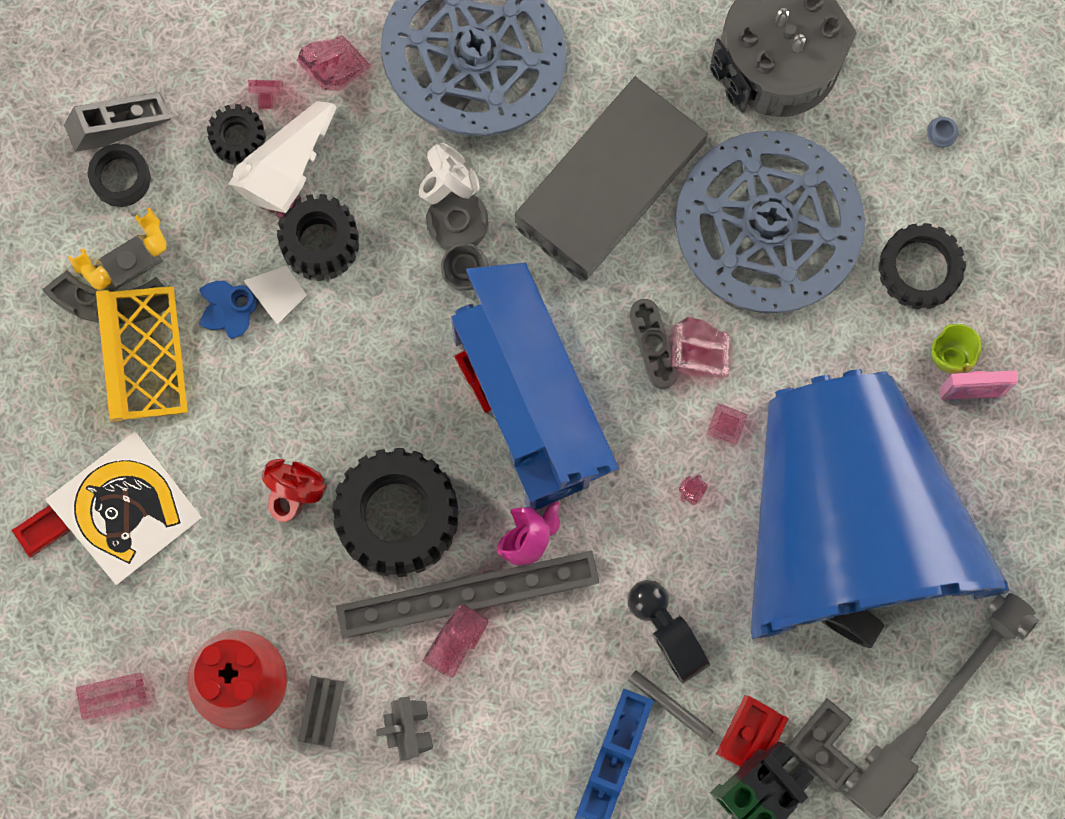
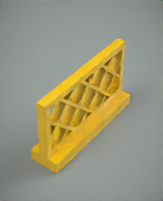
(113, 358)

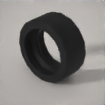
(114, 152)
(857, 627)

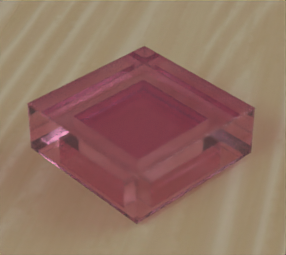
(727, 424)

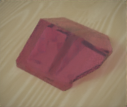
(332, 62)
(700, 349)

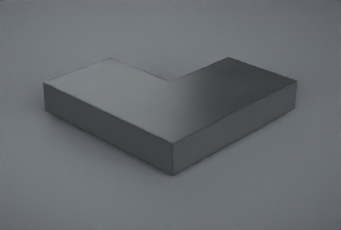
(815, 746)

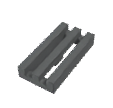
(315, 739)

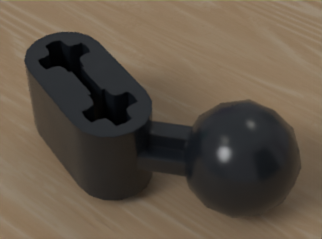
(678, 644)

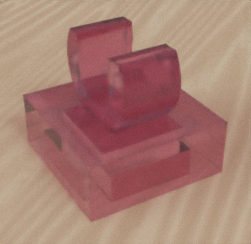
(265, 89)

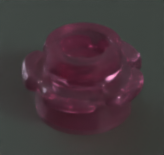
(692, 489)

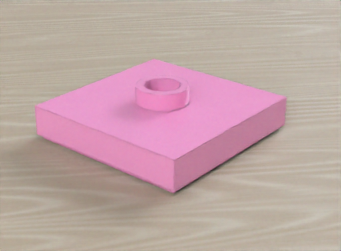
(978, 385)

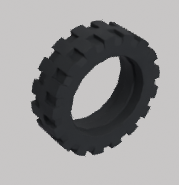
(935, 237)

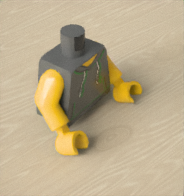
(127, 260)

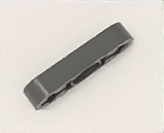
(654, 319)

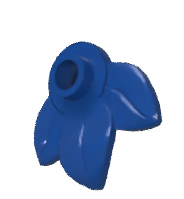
(224, 311)

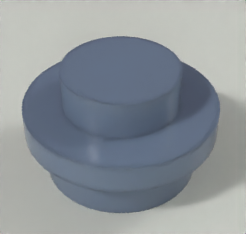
(942, 132)

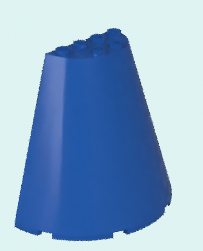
(857, 509)

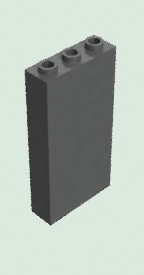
(609, 178)

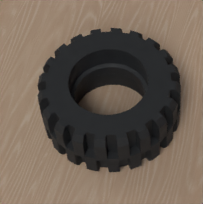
(388, 469)

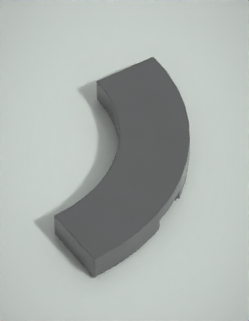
(81, 299)

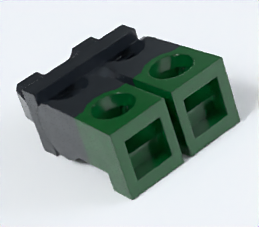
(764, 787)

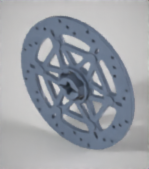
(474, 64)
(765, 235)

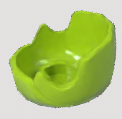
(958, 340)

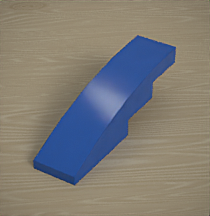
(615, 756)

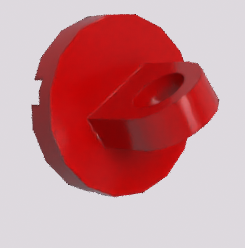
(293, 482)

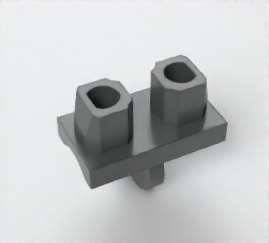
(401, 731)

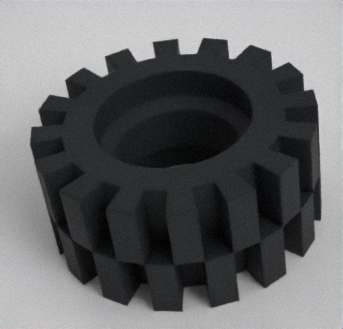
(235, 117)

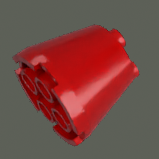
(252, 694)

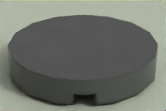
(457, 228)

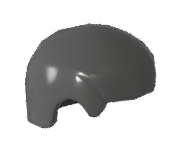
(456, 262)

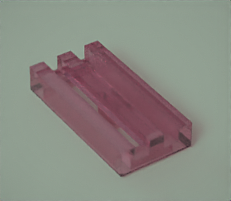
(140, 690)

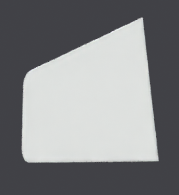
(277, 292)

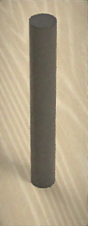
(670, 705)

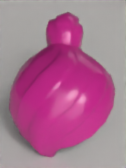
(535, 529)

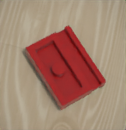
(751, 728)

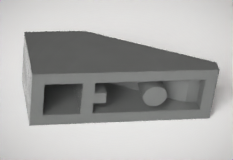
(113, 120)

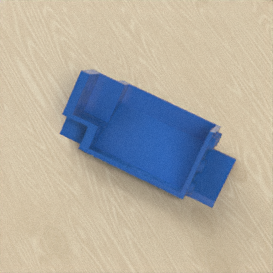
(531, 385)

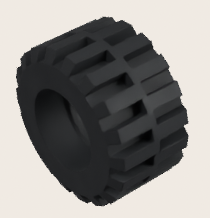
(325, 261)

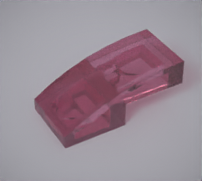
(455, 639)

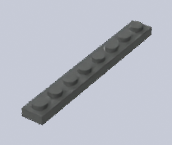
(475, 592)

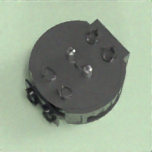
(781, 54)

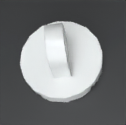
(447, 175)

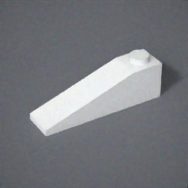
(275, 170)

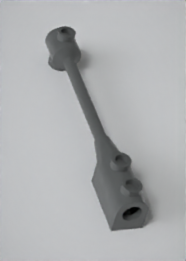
(892, 766)

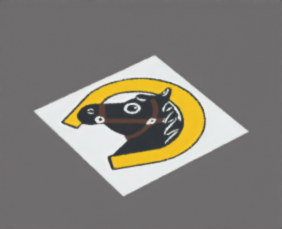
(124, 508)

